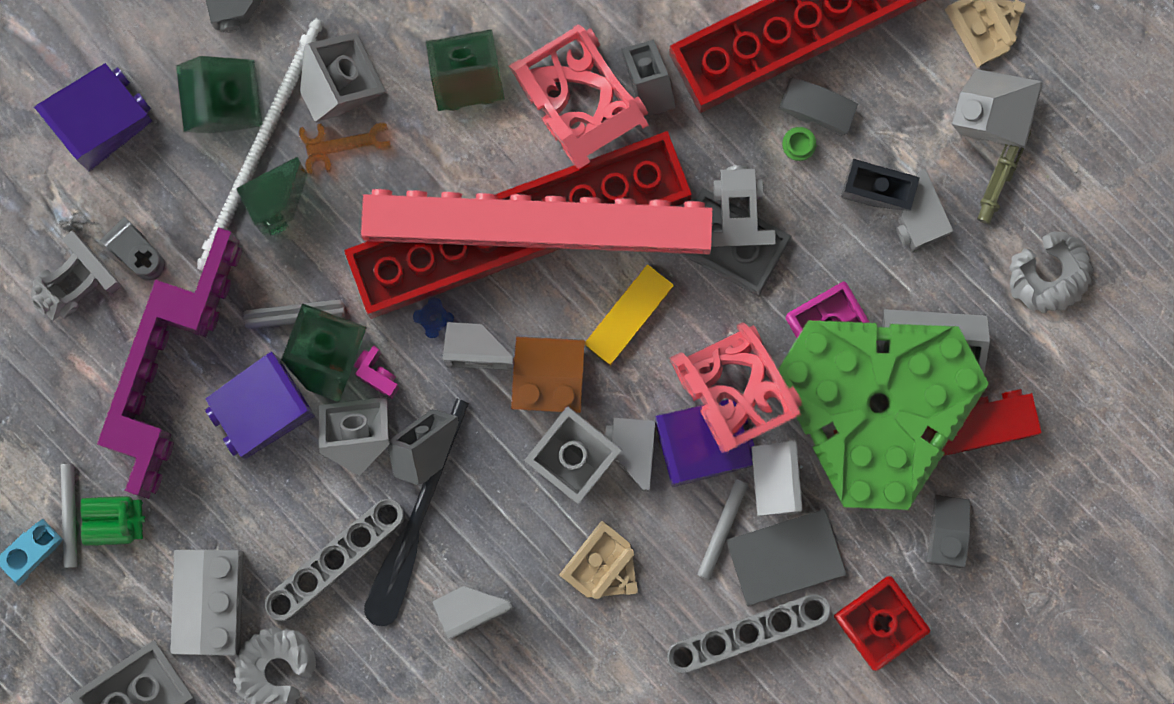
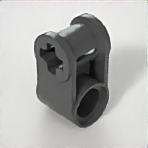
(131, 247)

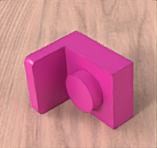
(381, 378)

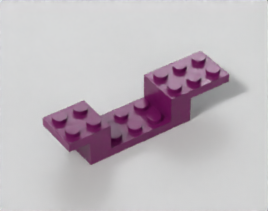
(165, 307)

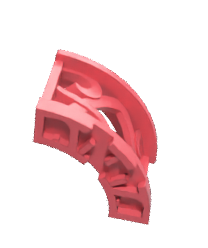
(610, 118)
(727, 419)

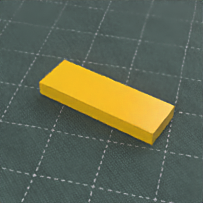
(628, 315)

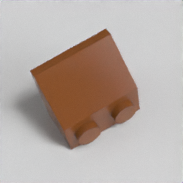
(548, 374)

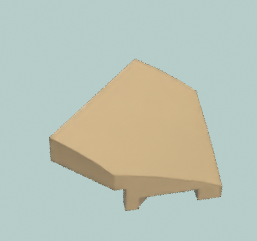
(986, 26)
(602, 565)

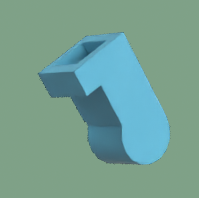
(29, 551)

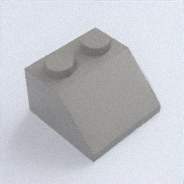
(573, 455)

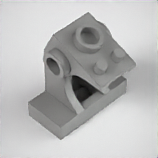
(739, 182)
(52, 300)

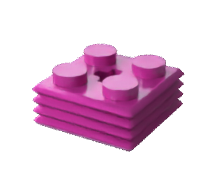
(833, 305)

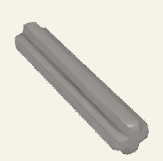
(287, 314)

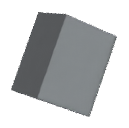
(777, 479)

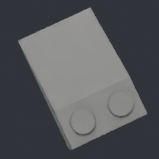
(139, 679)

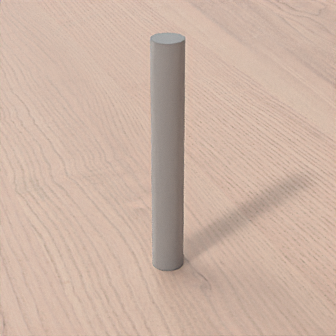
(68, 516)
(722, 529)

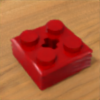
(904, 630)

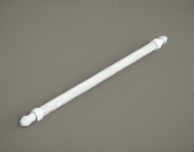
(263, 137)

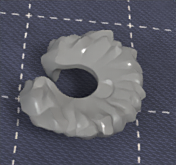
(1064, 291)
(262, 649)

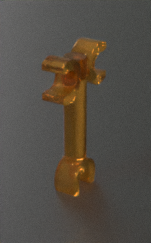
(318, 148)

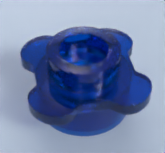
(423, 316)

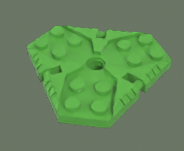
(927, 382)

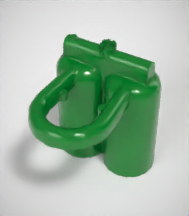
(111, 520)

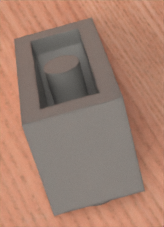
(927, 218)
(636, 441)

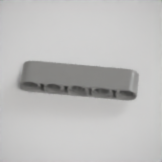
(318, 563)
(765, 631)

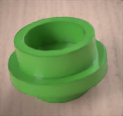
(799, 144)

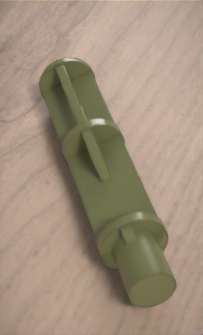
(1002, 173)

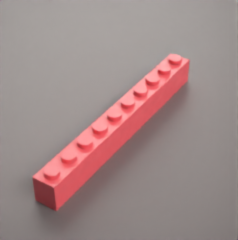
(536, 223)

